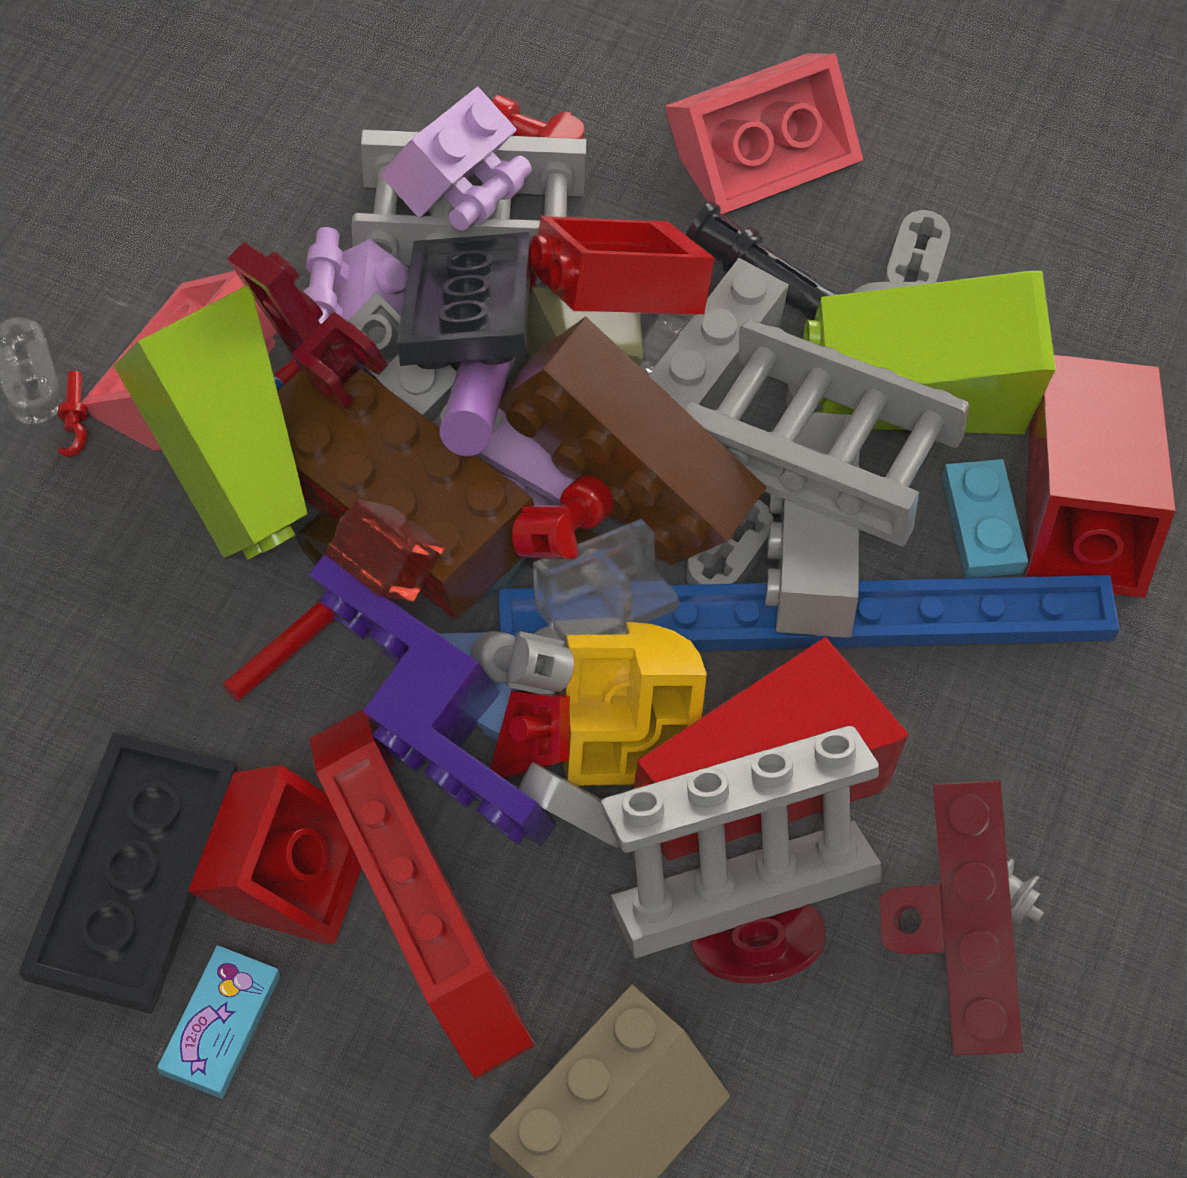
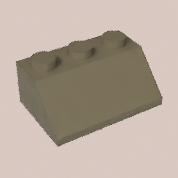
(614, 1103)

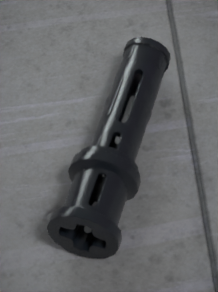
(730, 241)

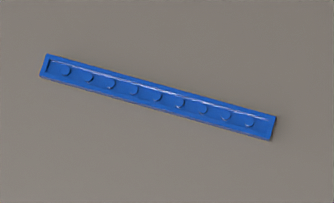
(885, 613)

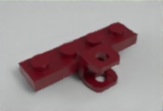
(321, 351)
(967, 918)

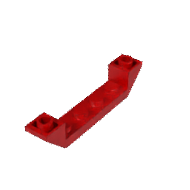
(417, 897)

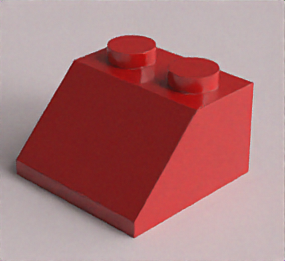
(278, 856)

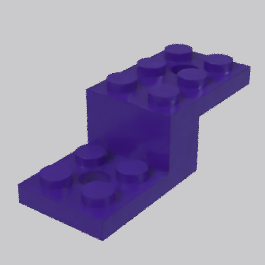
(430, 704)

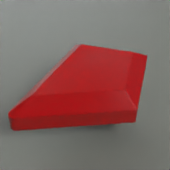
(532, 731)

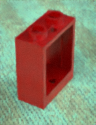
(621, 265)

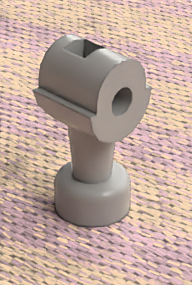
(524, 661)

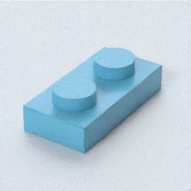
(984, 519)

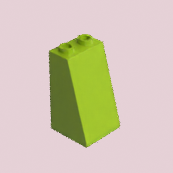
(963, 336)
(220, 422)

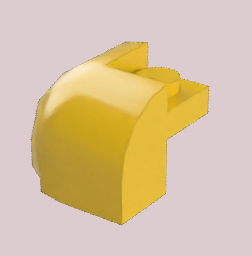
(628, 699)

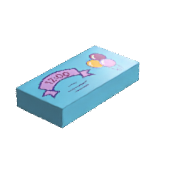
(219, 1022)

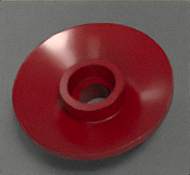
(764, 948)

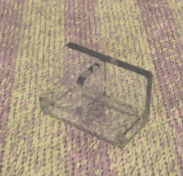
(604, 585)

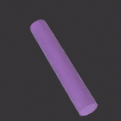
(473, 406)

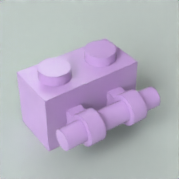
(449, 152)
(349, 278)

